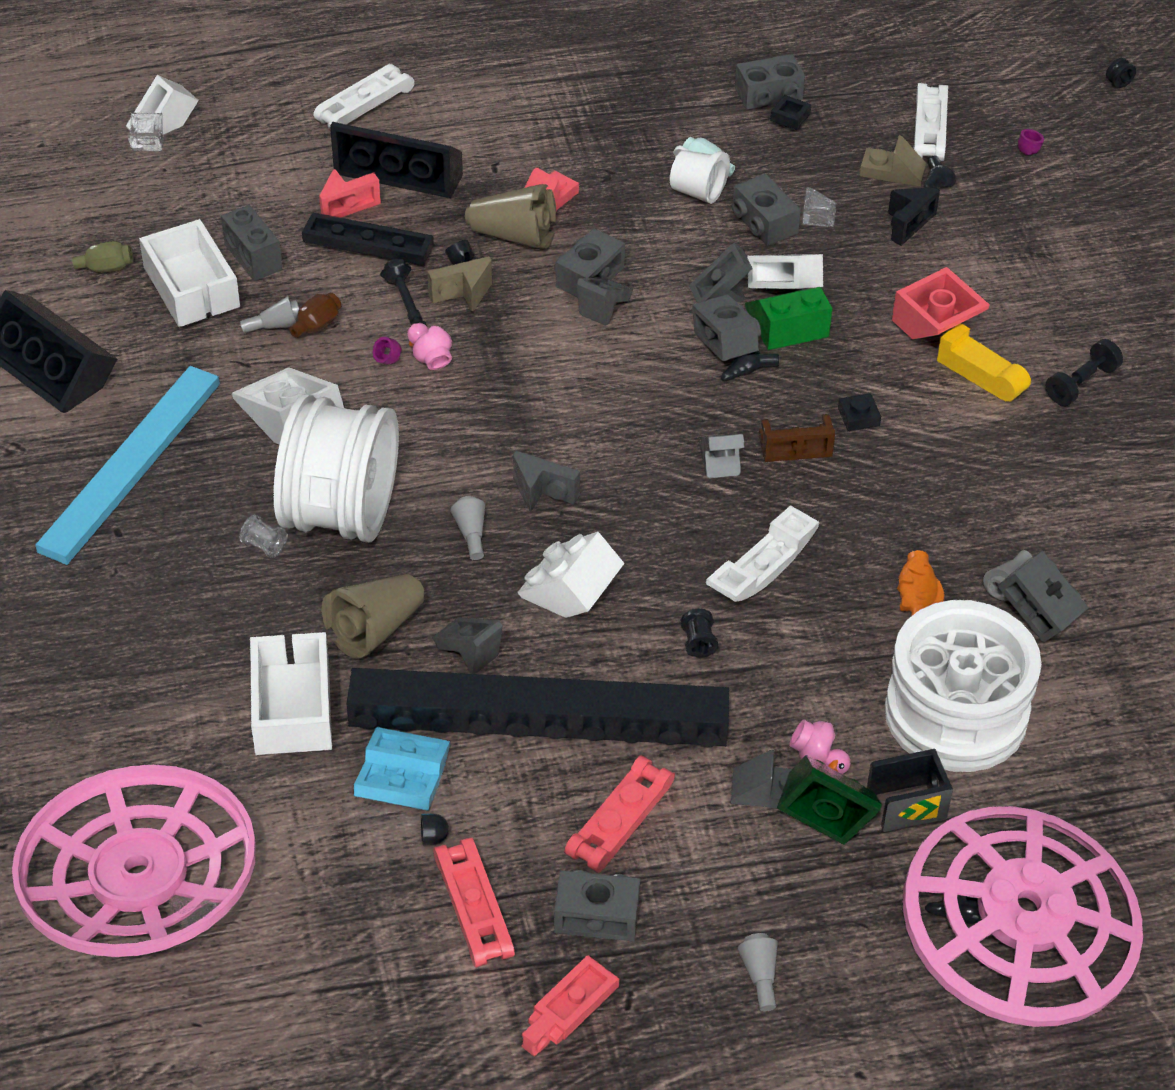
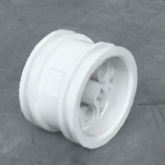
(336, 468)
(962, 684)

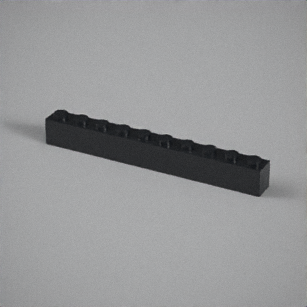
(538, 707)

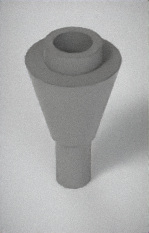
(280, 315)
(470, 518)
(999, 573)
(759, 958)

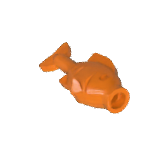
(918, 583)

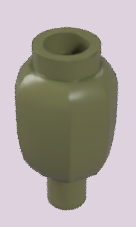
(105, 257)

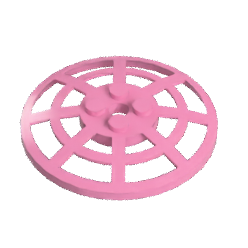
(131, 847)
(1021, 928)

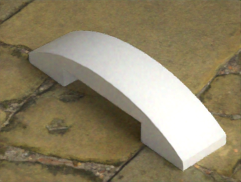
(767, 558)

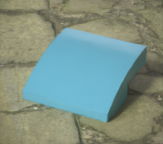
(402, 768)

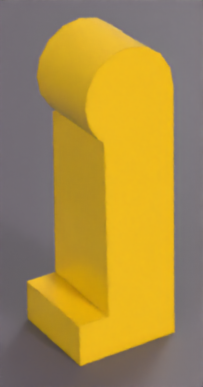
(981, 364)

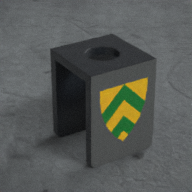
(908, 772)

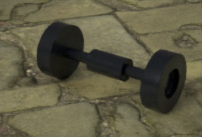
(1063, 388)

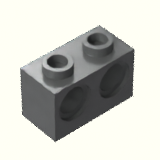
(768, 80)
(251, 242)

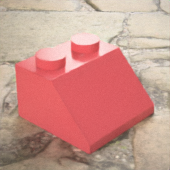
(935, 304)

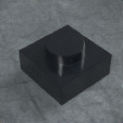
(790, 112)
(859, 412)

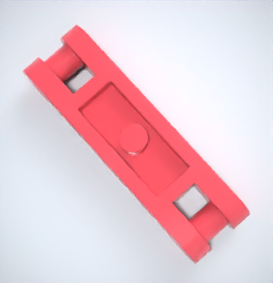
(620, 814)
(474, 901)

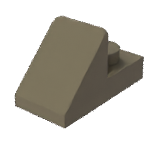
(900, 166)
(463, 279)

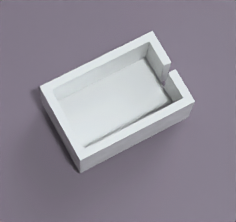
(189, 272)
(290, 699)

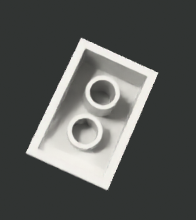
(272, 398)

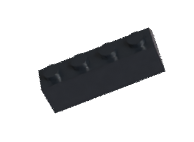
(396, 160)
(50, 353)

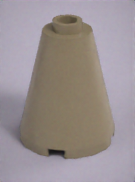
(515, 215)
(370, 611)

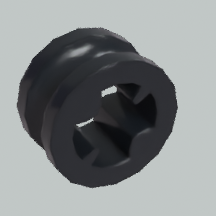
(1121, 72)

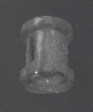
(263, 536)

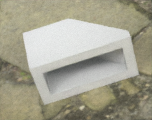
(170, 100)
(786, 271)

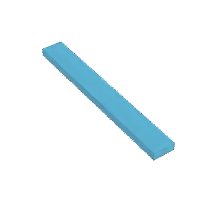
(127, 465)

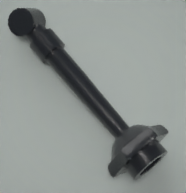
(396, 272)

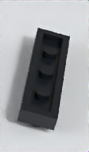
(367, 238)

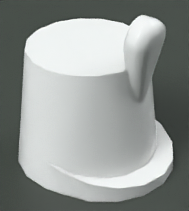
(699, 173)

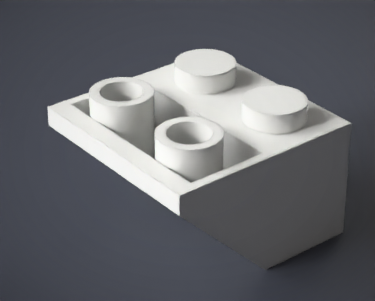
(572, 575)

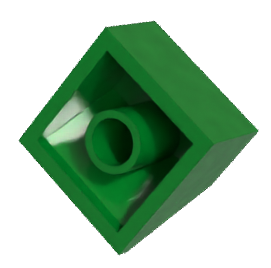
(792, 317)

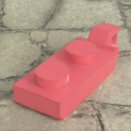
(568, 1004)

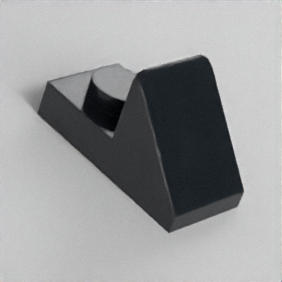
(911, 211)

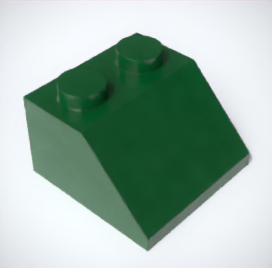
(827, 800)

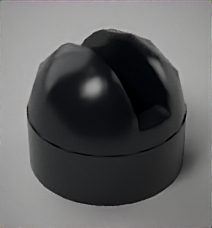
(459, 252)
(433, 829)

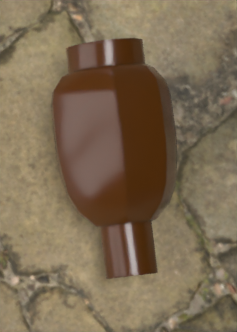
(316, 314)

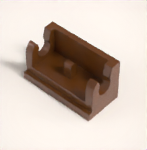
(797, 442)

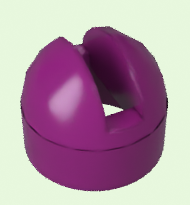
(1030, 141)
(380, 347)

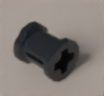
(699, 633)

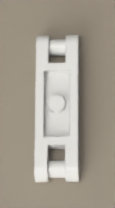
(364, 96)
(931, 120)

